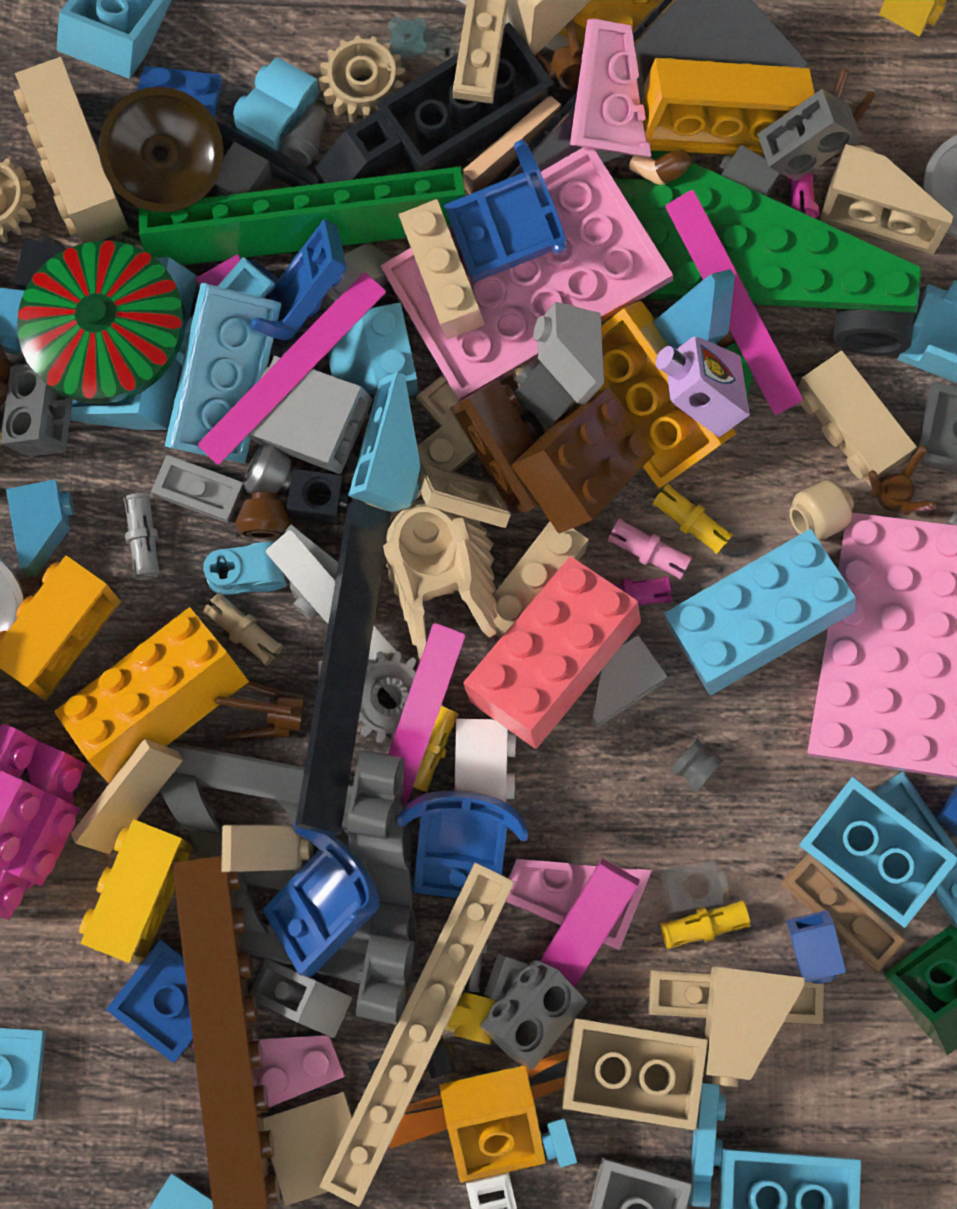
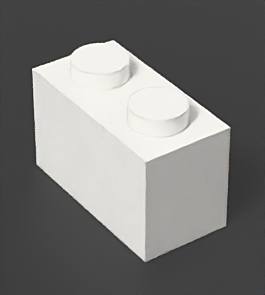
(482, 758)

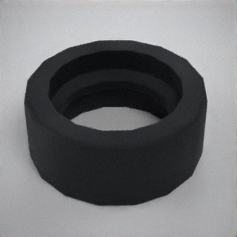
(873, 331)

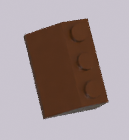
(498, 439)

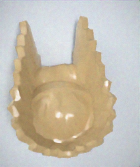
(435, 556)

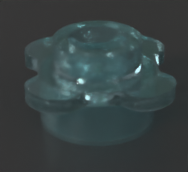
(407, 46)

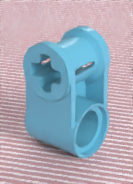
(248, 570)

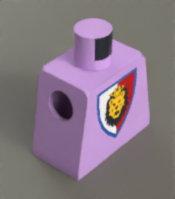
(706, 383)

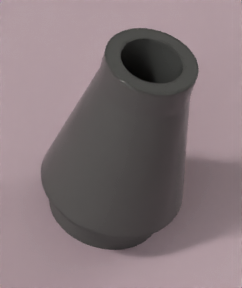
(305, 137)

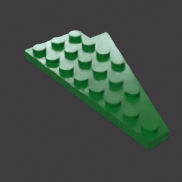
(774, 248)

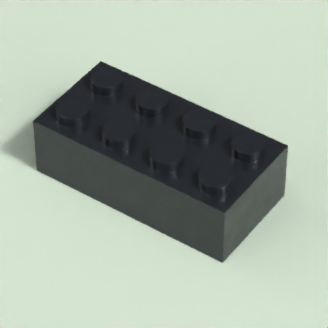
(446, 130)

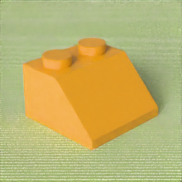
(492, 1124)

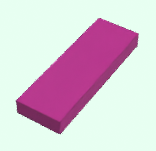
(589, 920)

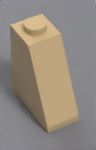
(744, 1019)

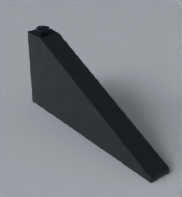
(682, 31)

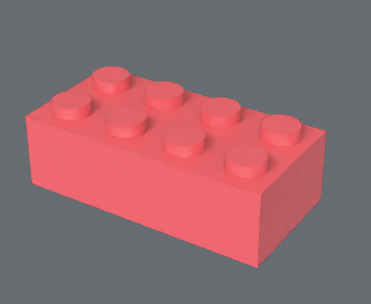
(553, 652)

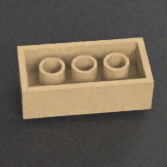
(68, 152)

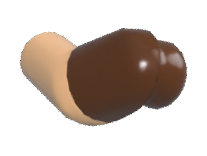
(662, 169)

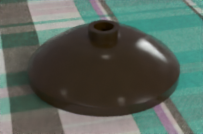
(166, 120)

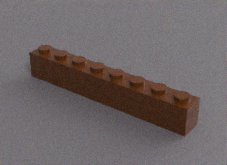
(224, 1036)

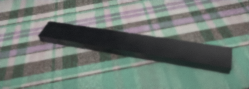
(343, 670)

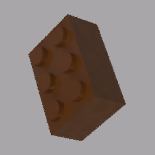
(583, 460)

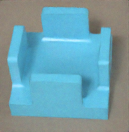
(935, 333)

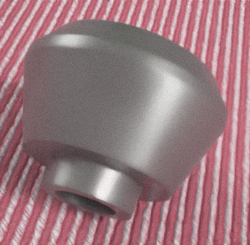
(268, 471)

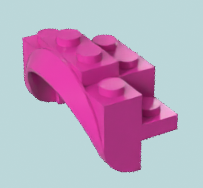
(33, 815)

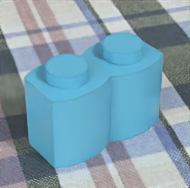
(275, 103)

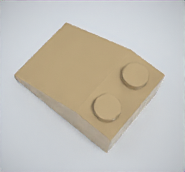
(883, 202)

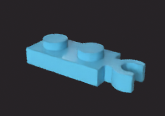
(705, 1147)

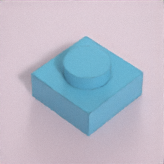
(558, 1143)

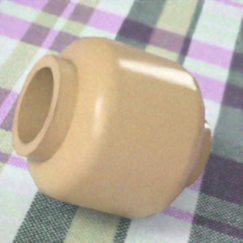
(822, 508)

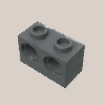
(809, 135)
(34, 415)
(536, 1016)

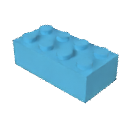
(760, 612)

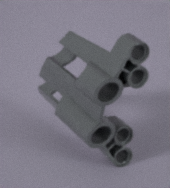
(383, 948)

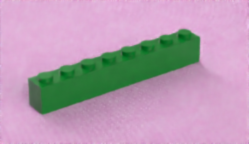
(287, 217)

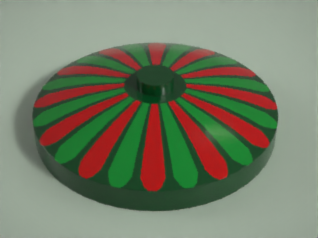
(101, 322)

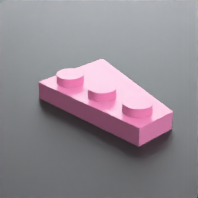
(607, 95)
(553, 887)
(297, 1066)

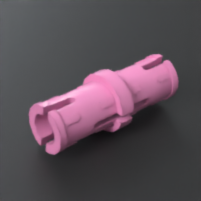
(649, 549)

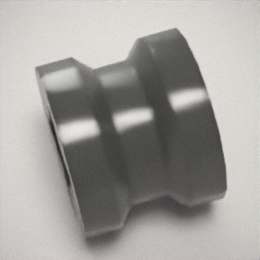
(696, 765)

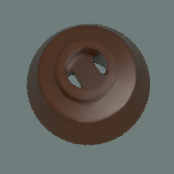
(263, 517)

